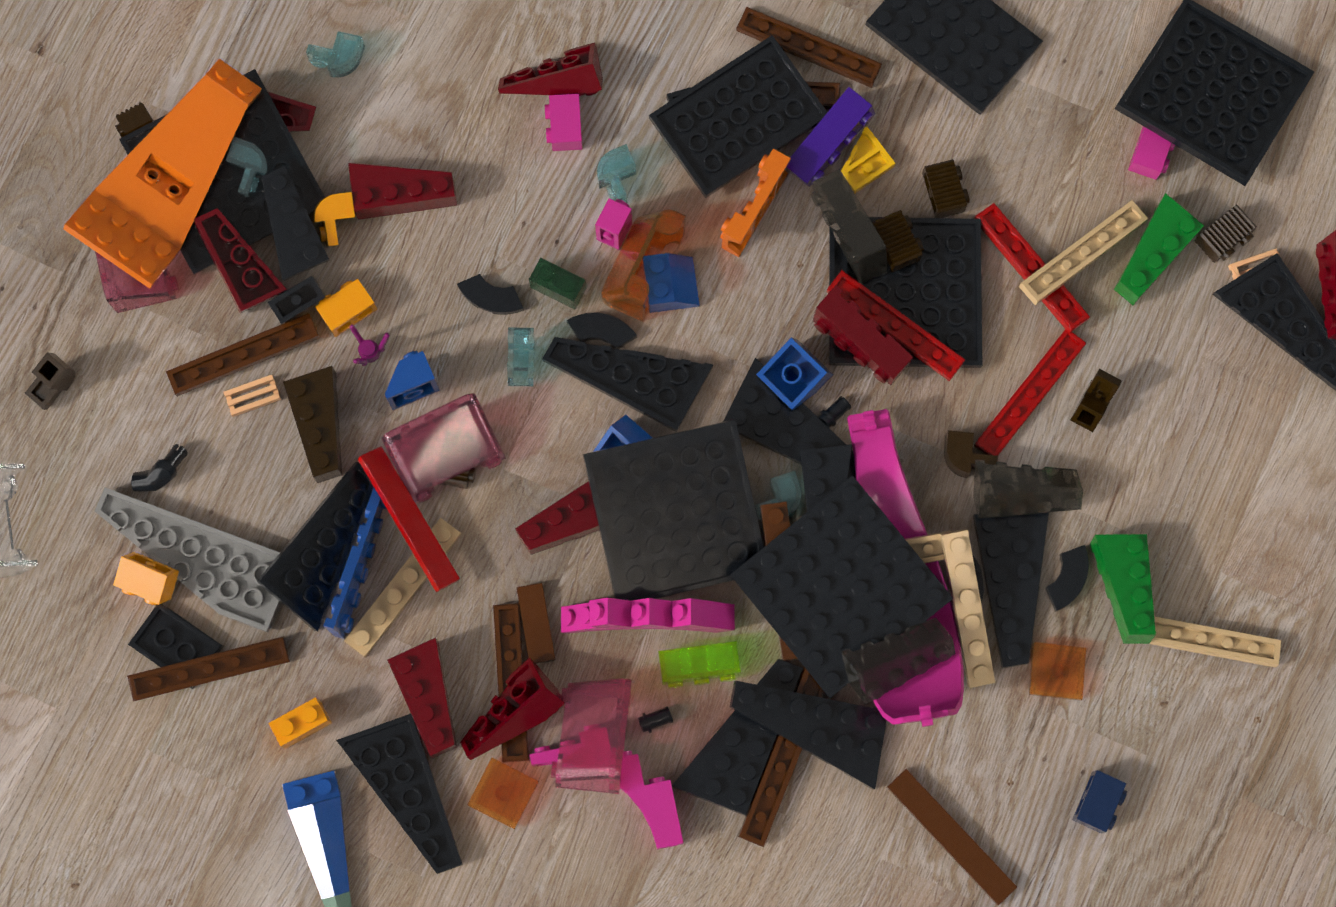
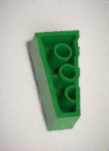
(1160, 244)
(1127, 579)

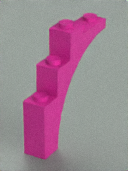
(648, 614)
(654, 799)

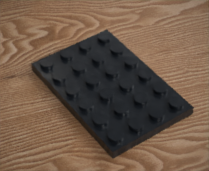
(959, 43)
(738, 116)

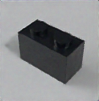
(297, 299)

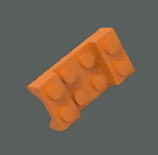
(740, 228)

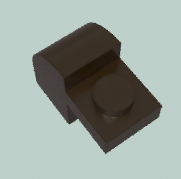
(52, 378)
(1095, 400)
(959, 455)

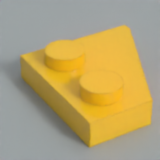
(866, 161)

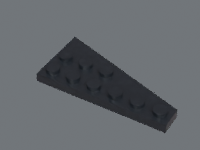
(1282, 312)
(641, 380)
(774, 425)
(316, 554)
(1012, 567)
(829, 729)
(736, 756)
(400, 774)

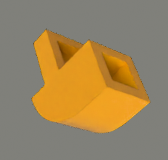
(331, 209)

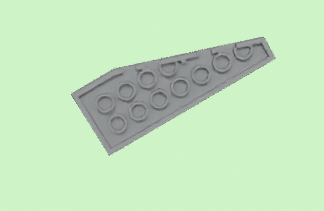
(209, 561)

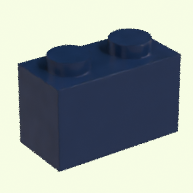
(1100, 802)

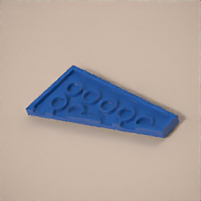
(355, 570)

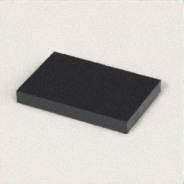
(171, 639)

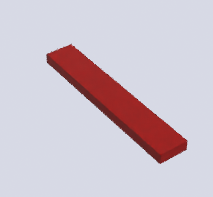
(1027, 262)
(900, 327)
(1030, 394)
(408, 519)

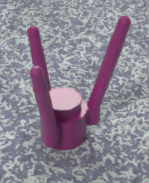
(368, 349)

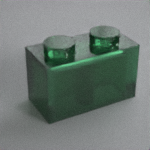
(557, 283)

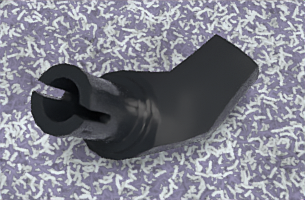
(161, 472)

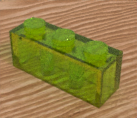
(699, 664)

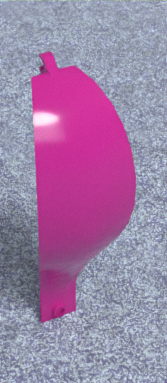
(879, 472)

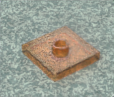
(1057, 671)
(503, 793)

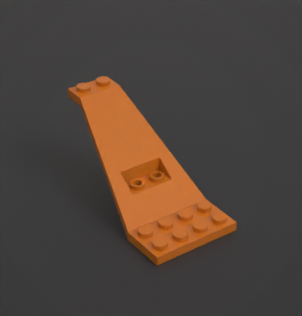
(137, 217)

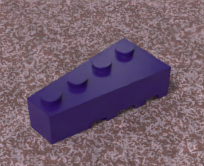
(830, 137)

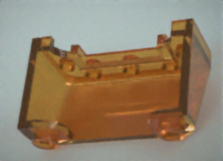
(623, 286)

